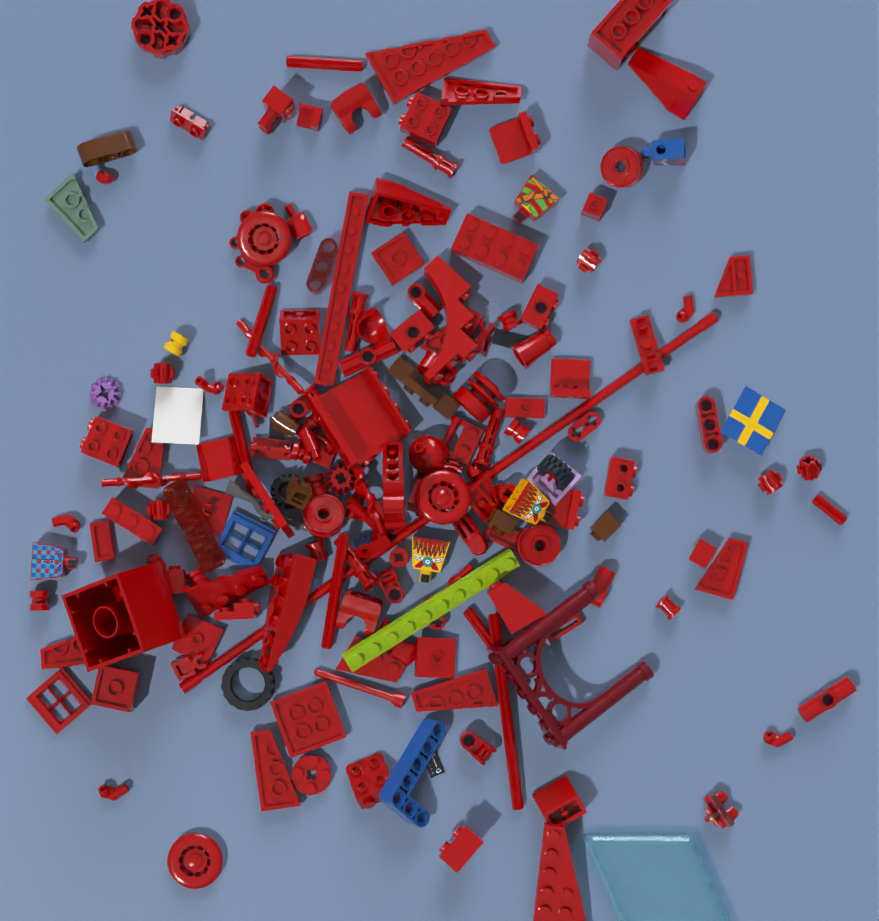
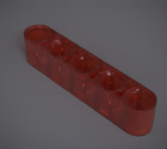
(194, 525)

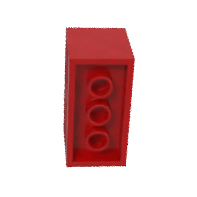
(626, 28)

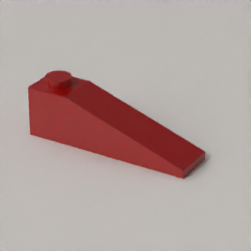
(669, 83)
(397, 204)

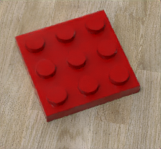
(308, 719)

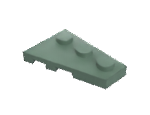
(73, 208)

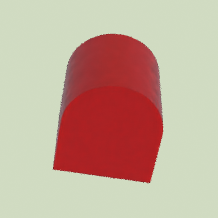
(123, 616)

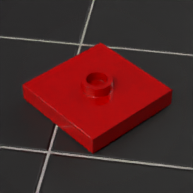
(398, 258)
(200, 637)
(435, 657)

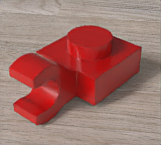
(483, 340)

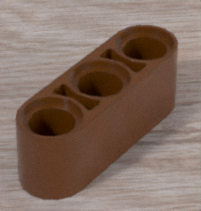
(106, 148)

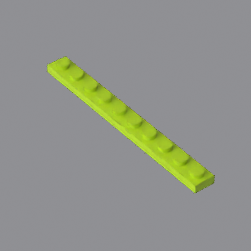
(430, 610)

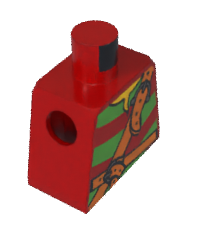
(534, 201)

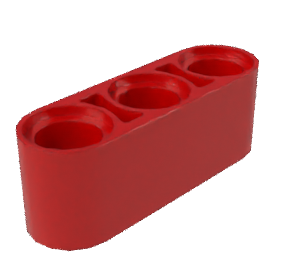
(711, 415)

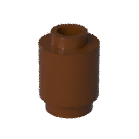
(285, 423)

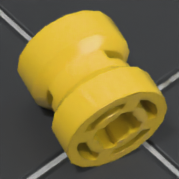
(176, 344)

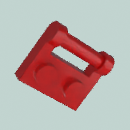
(466, 442)

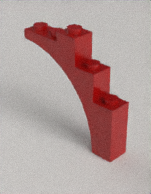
(456, 345)

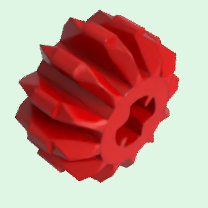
(335, 482)

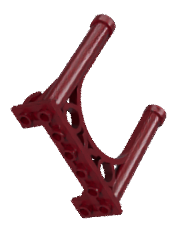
(560, 731)

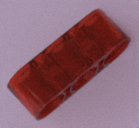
(322, 256)

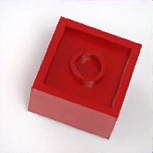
(116, 688)

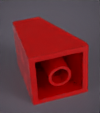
(513, 607)

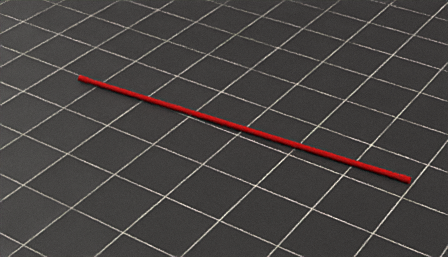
(702, 325)

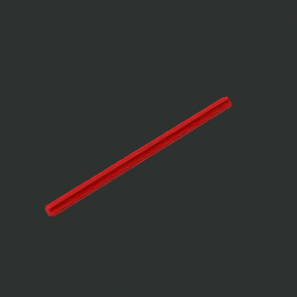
(506, 718)

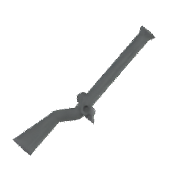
(237, 491)

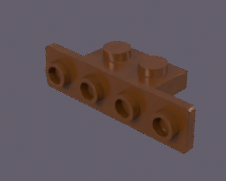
(429, 395)

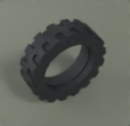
(228, 691)

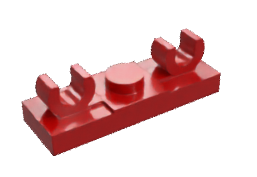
(646, 345)

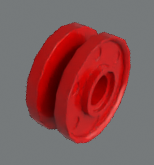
(610, 167)
(325, 527)
(526, 544)

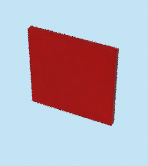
(213, 506)

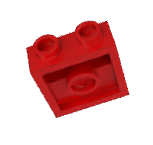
(243, 610)

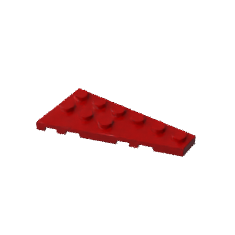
(420, 64)
(557, 884)

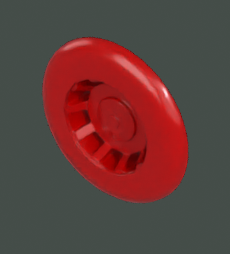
(264, 238)
(443, 497)
(195, 860)

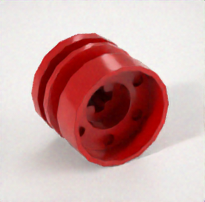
(479, 396)

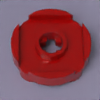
(300, 773)

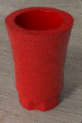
(533, 348)

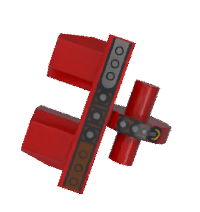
(717, 812)

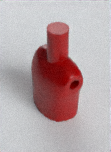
(298, 223)
(404, 652)

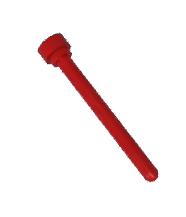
(396, 698)

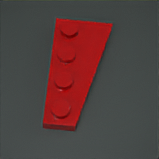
(476, 92)
(268, 505)
(212, 595)
(61, 655)
(273, 779)

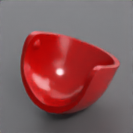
(372, 326)

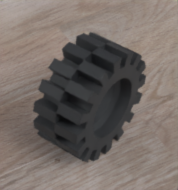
(276, 490)

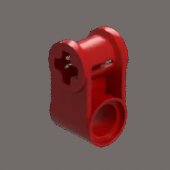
(427, 361)
(302, 400)
(390, 583)
(478, 747)

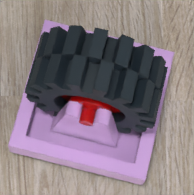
(554, 478)

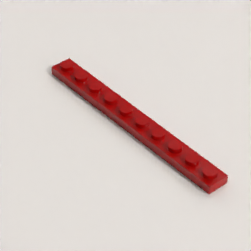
(341, 289)

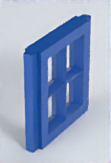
(252, 525)

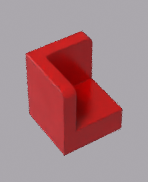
(309, 117)
(702, 553)

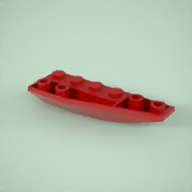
(286, 603)

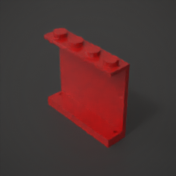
(359, 417)

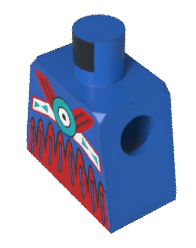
(674, 152)

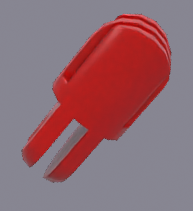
(474, 540)

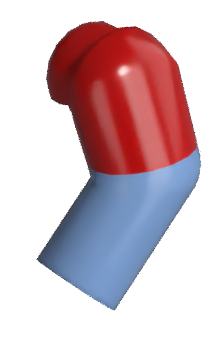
(102, 176)

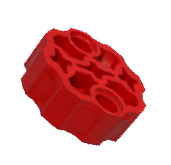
(180, 28)

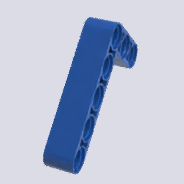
(408, 771)

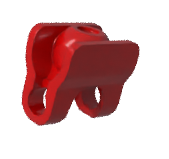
(352, 99)
(362, 606)

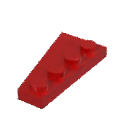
(466, 691)

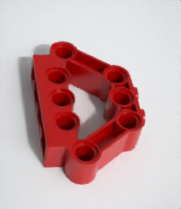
(393, 486)

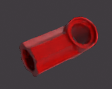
(424, 302)
(602, 581)

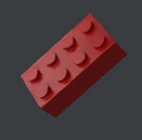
(494, 248)

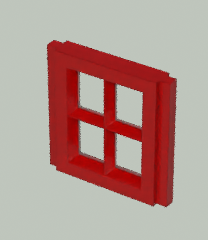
(73, 689)

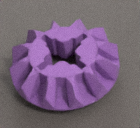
(113, 396)

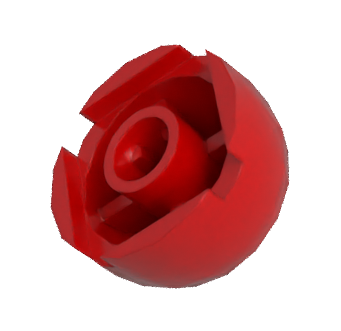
(428, 454)

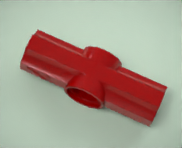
(380, 352)
(815, 705)

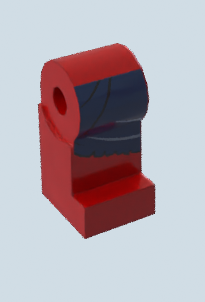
(371, 543)

